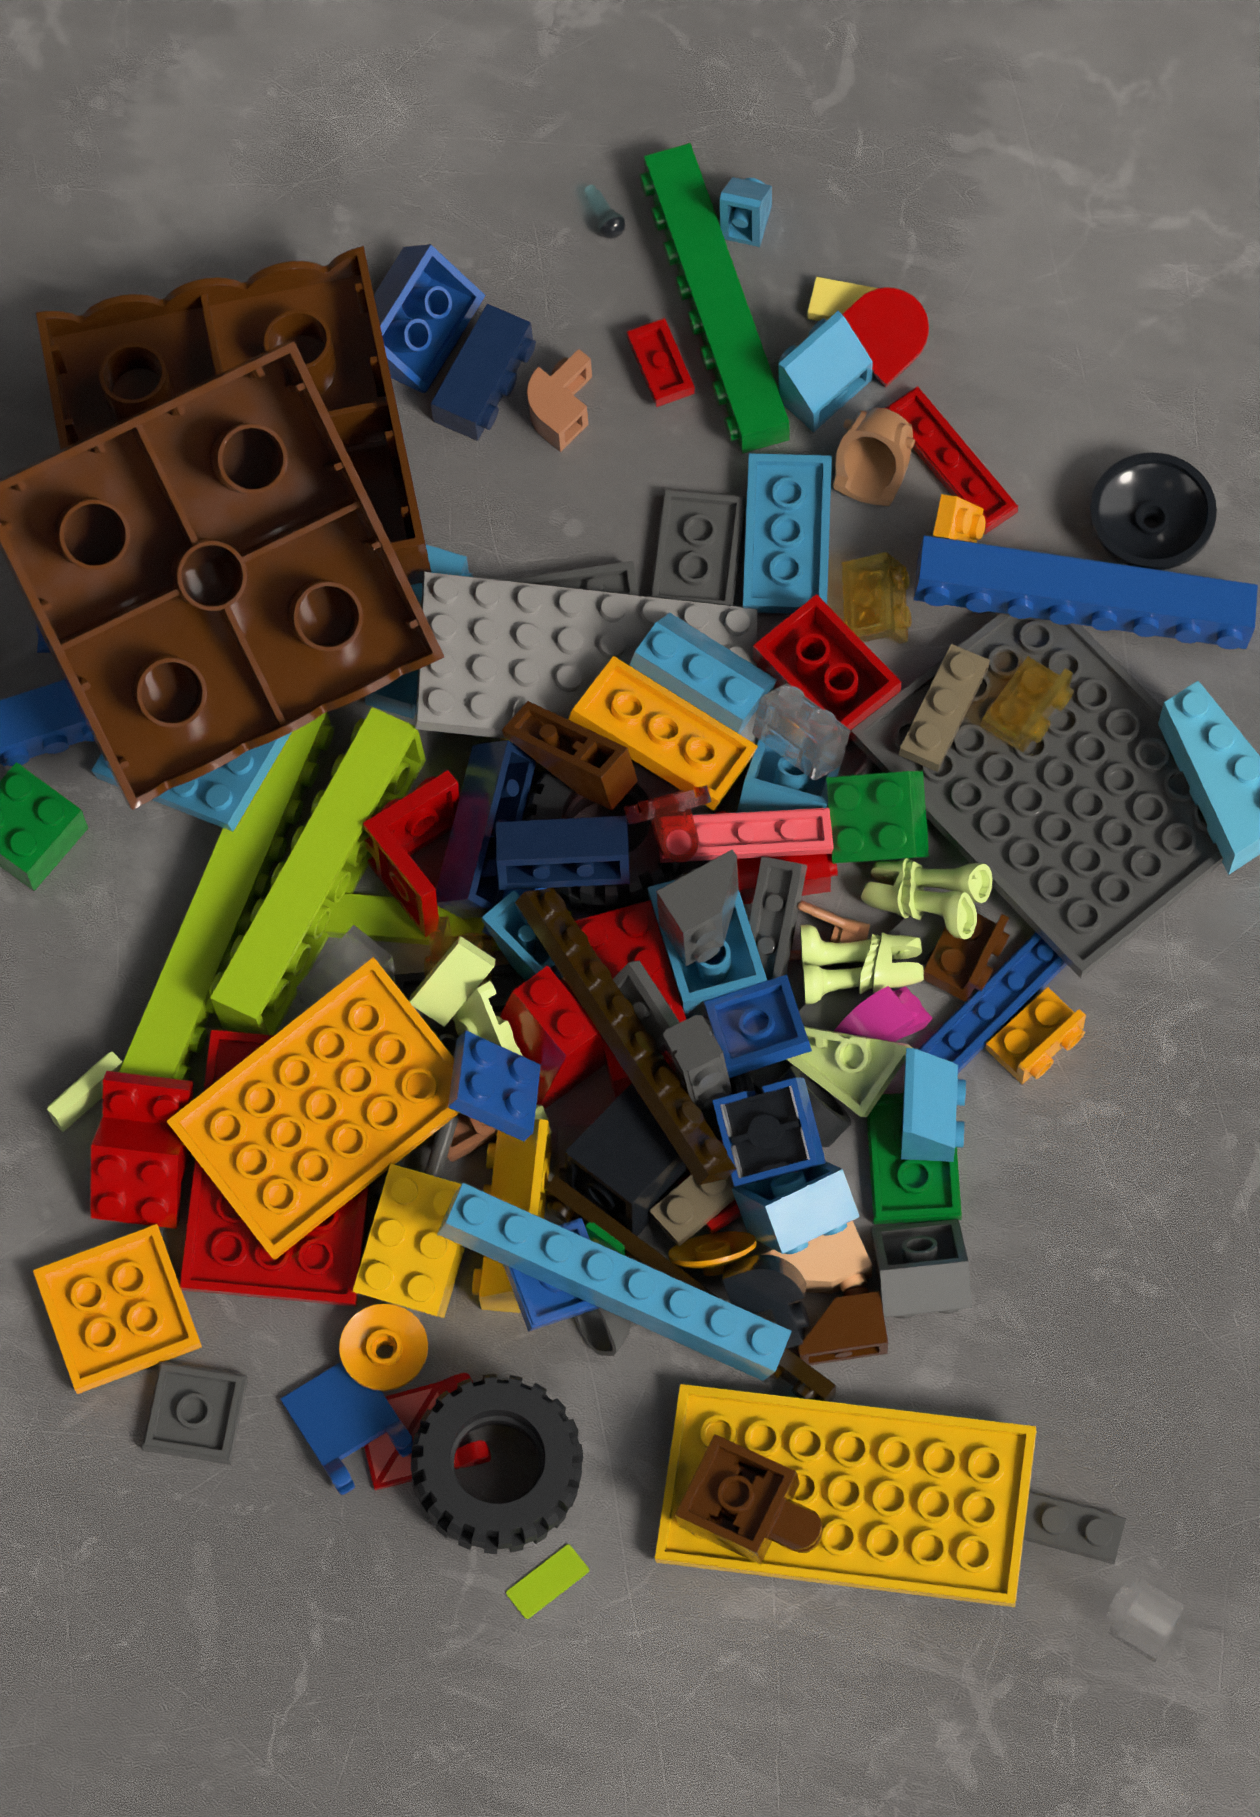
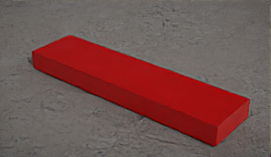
(953, 459)

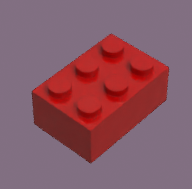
(826, 663)

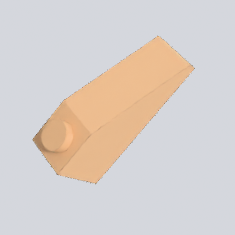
(832, 1262)

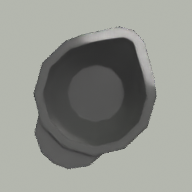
(603, 1331)

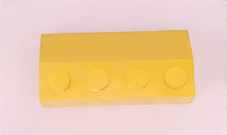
(520, 1180)

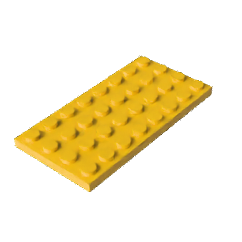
(898, 1493)

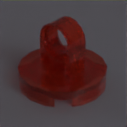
(670, 814)

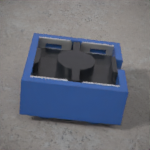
(769, 1131)

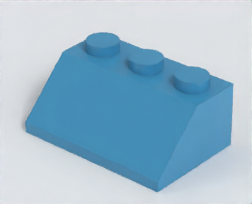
(702, 672)
(730, 970)

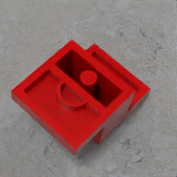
(137, 1153)

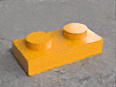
(959, 520)

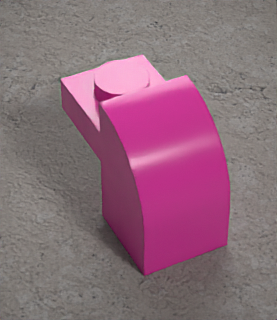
(886, 1016)

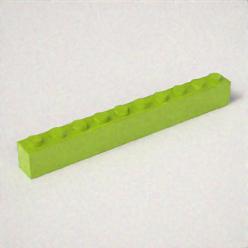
(222, 910)

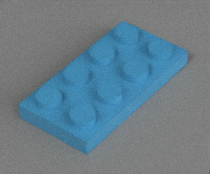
(786, 531)

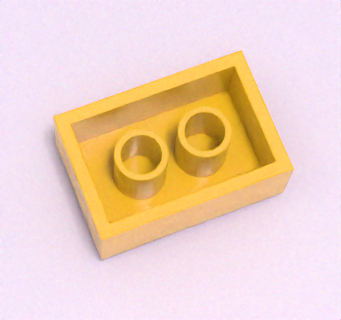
(404, 1254)

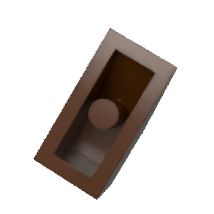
(847, 1330)

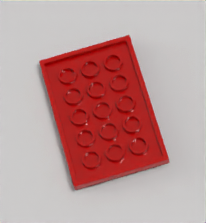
(228, 1257)

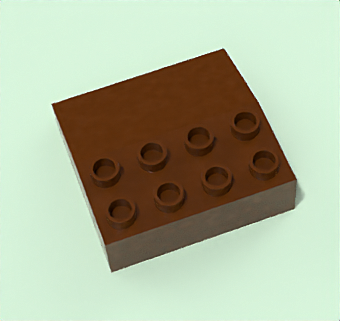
(148, 348)
(210, 574)

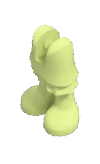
(905, 894)
(874, 952)

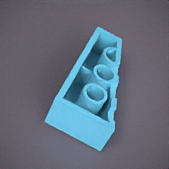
(1219, 770)

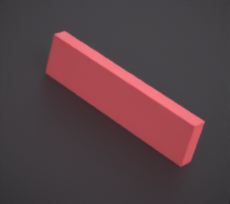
(757, 834)

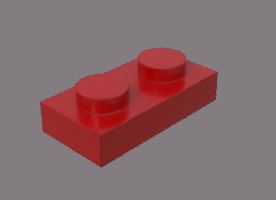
(660, 362)

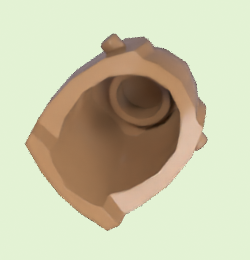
(873, 456)

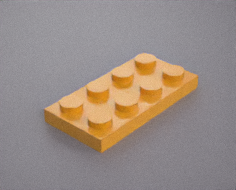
(663, 731)

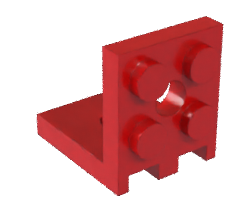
(401, 831)

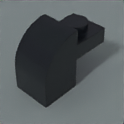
(767, 1284)

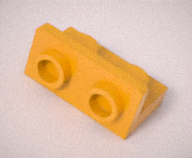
(1036, 1035)

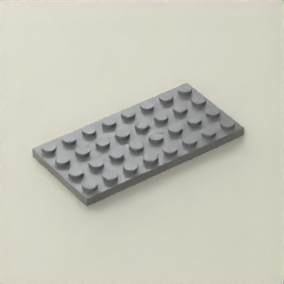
(541, 646)

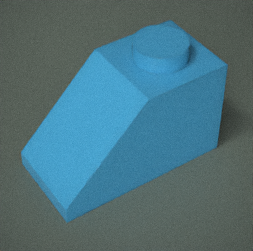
(745, 210)
(517, 939)

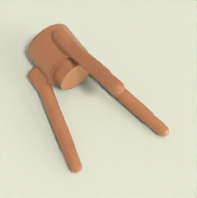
(843, 928)

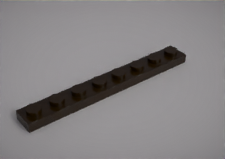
(626, 1036)
(569, 1204)

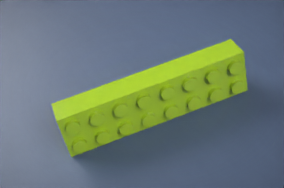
(324, 864)

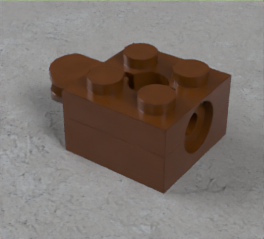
(747, 1503)

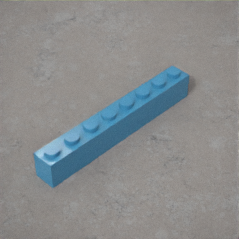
(614, 1282)

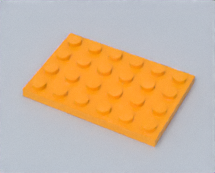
(321, 1108)

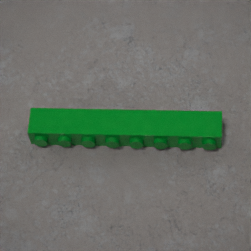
(716, 299)

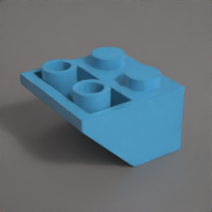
(823, 371)

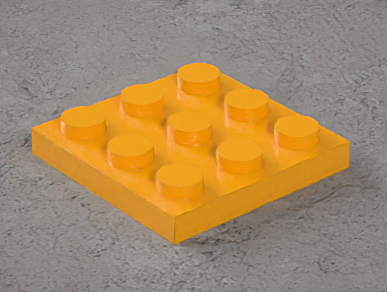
(117, 1309)

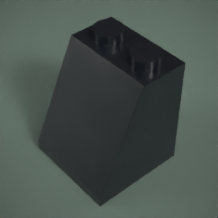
(624, 1162)

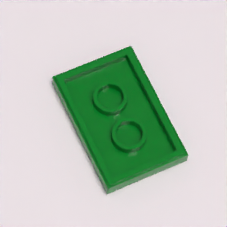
(907, 1188)

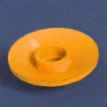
(712, 1251)
(378, 1327)

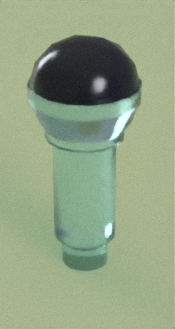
(610, 222)

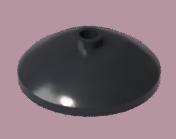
(1158, 490)

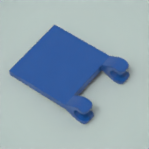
(341, 1418)

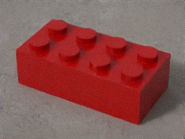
(628, 937)

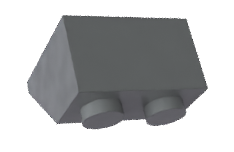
(699, 908)
(922, 1268)

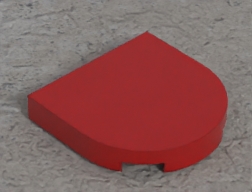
(891, 330)

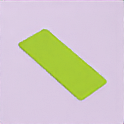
(547, 1581)

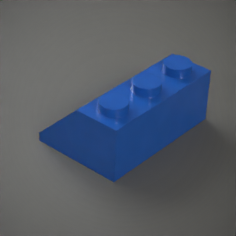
(423, 313)

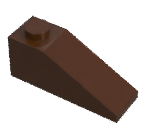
(574, 754)

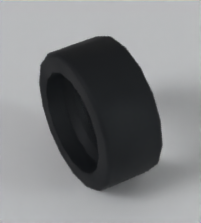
(828, 1113)

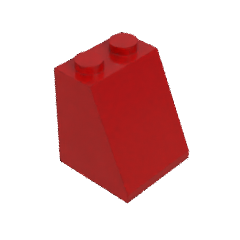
(554, 1033)

